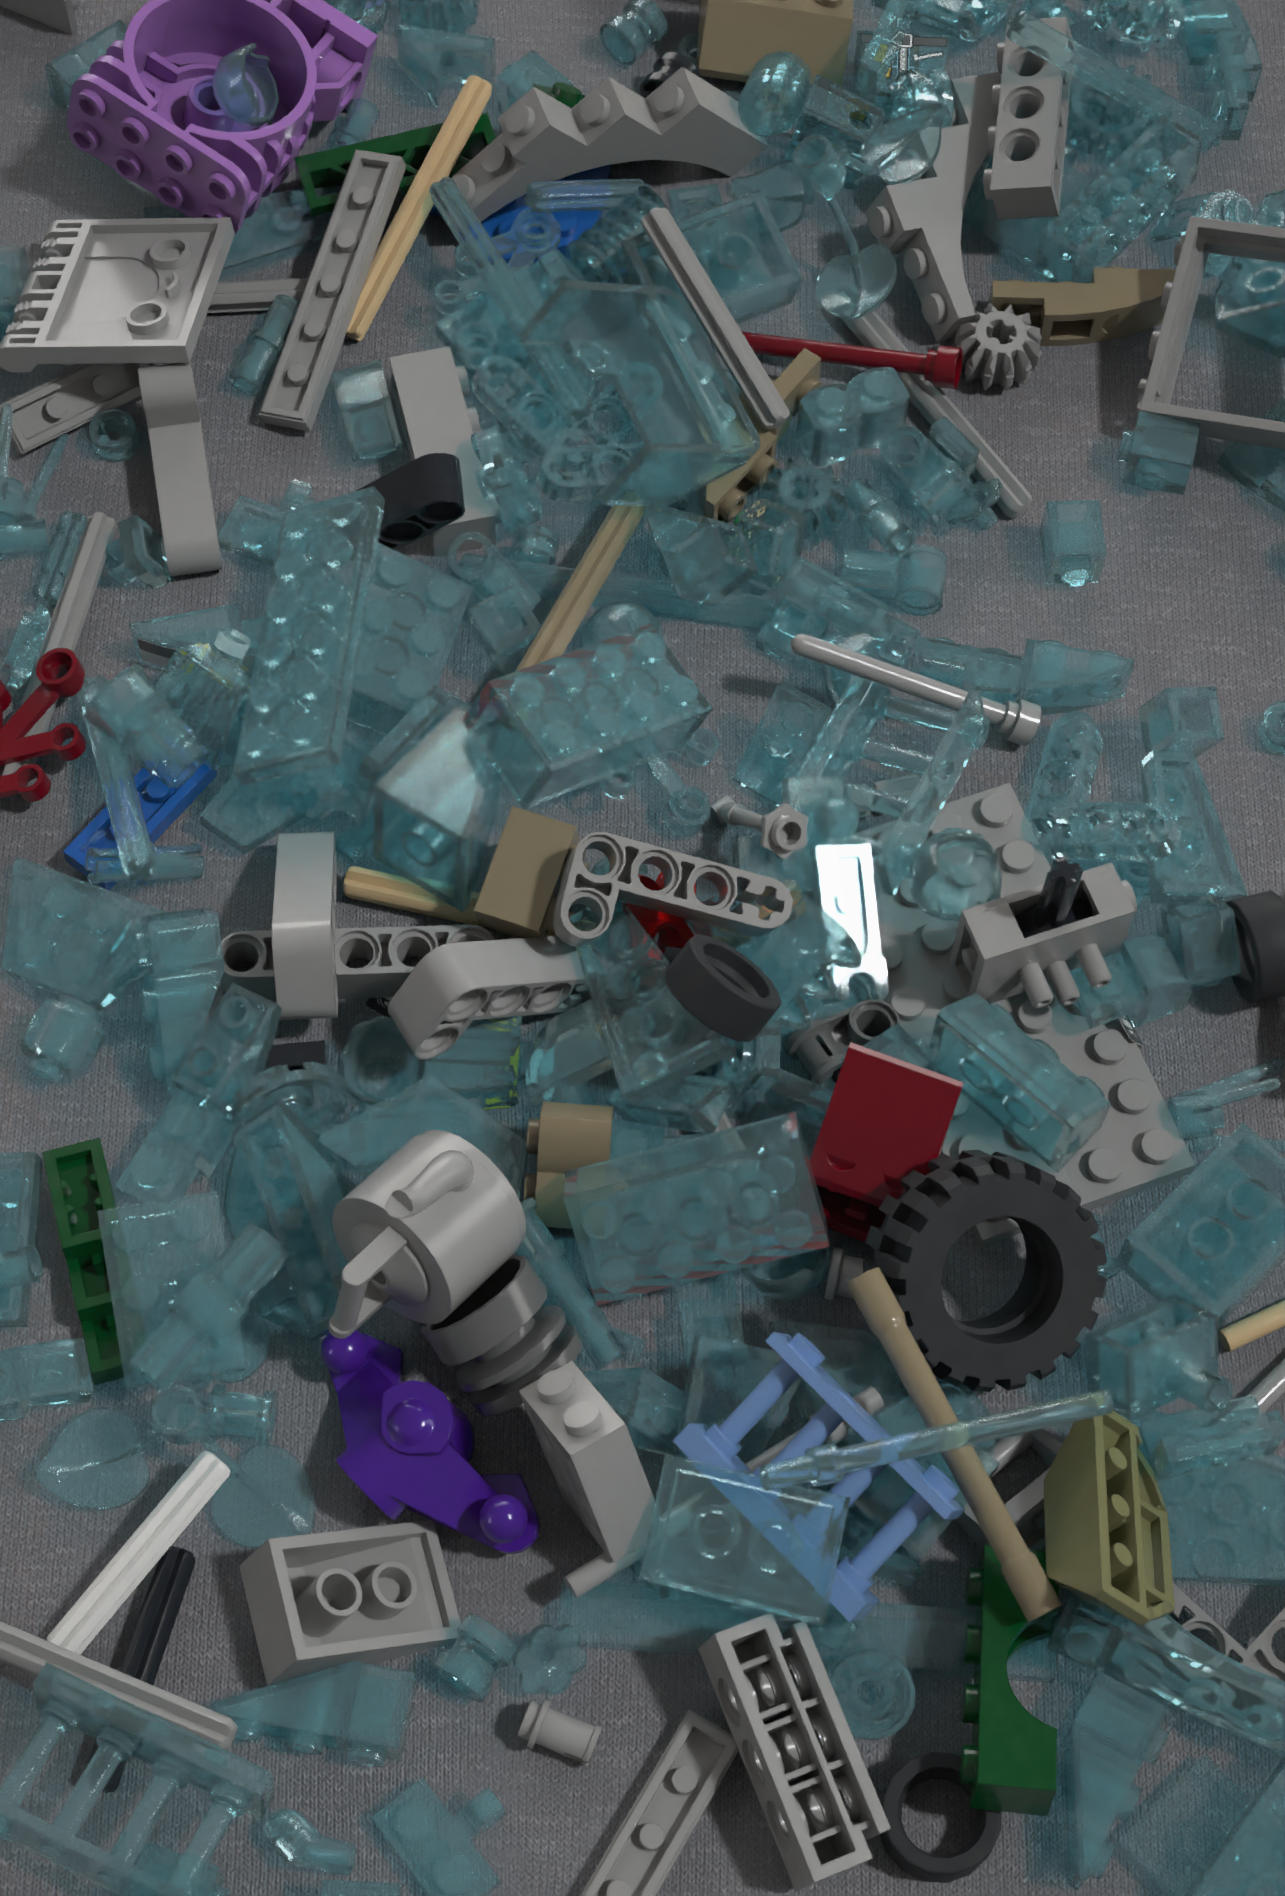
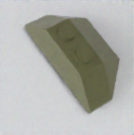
(1108, 1522)

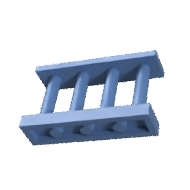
(802, 1358)

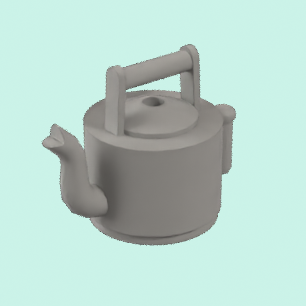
(423, 1232)

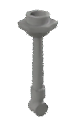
(781, 829)

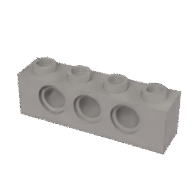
(1028, 132)

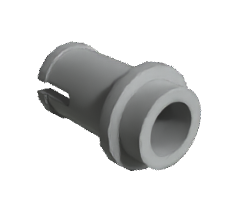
(559, 1732)

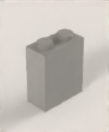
(591, 1459)

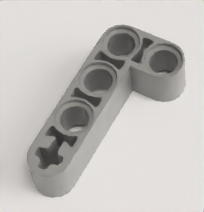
(180, 469)
(675, 898)
(305, 925)
(484, 982)

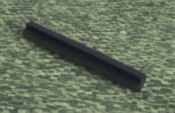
(154, 1627)

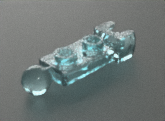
(847, 892)

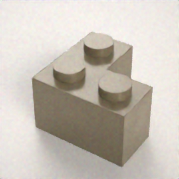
(526, 875)

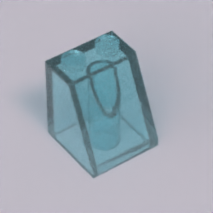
(438, 812)

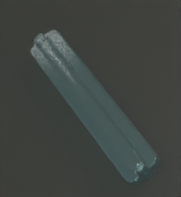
(579, 194)

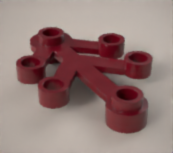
(60, 676)

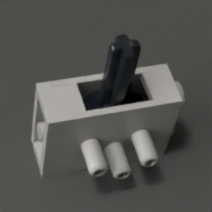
(1043, 935)

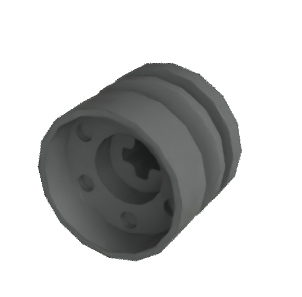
(504, 1337)

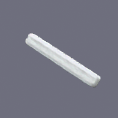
(140, 1553)

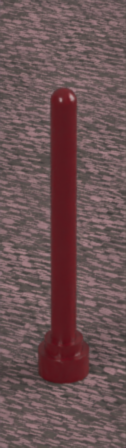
(939, 365)

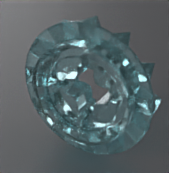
(26, 646)

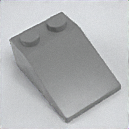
(348, 1597)

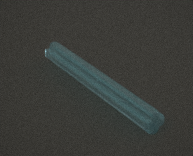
(120, 794)

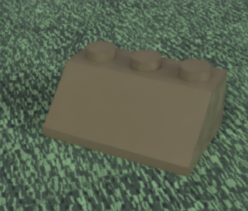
(744, 31)

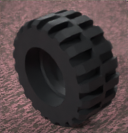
(1056, 1282)

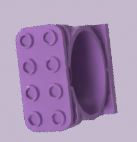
(155, 110)

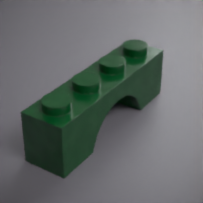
(1011, 1750)

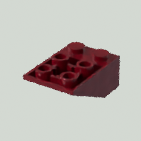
(875, 1132)

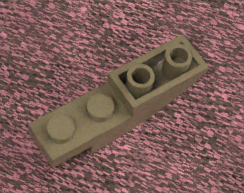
(1071, 313)
(729, 493)

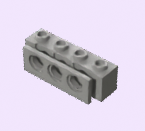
(795, 1747)

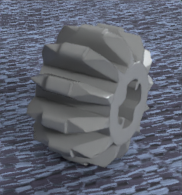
(999, 347)

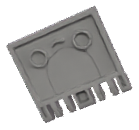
(117, 292)

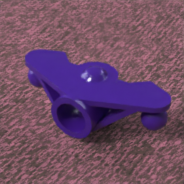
(416, 1448)

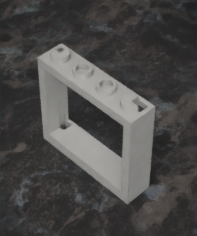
(1179, 303)

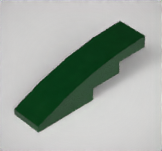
(78, 1190)

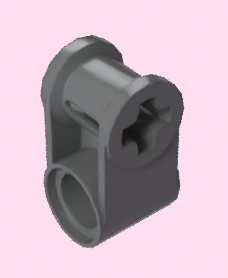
(828, 1038)

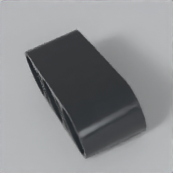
(420, 498)

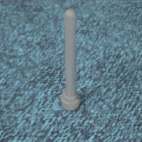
(1014, 719)

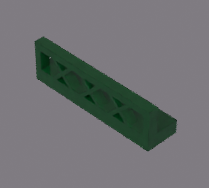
(331, 165)

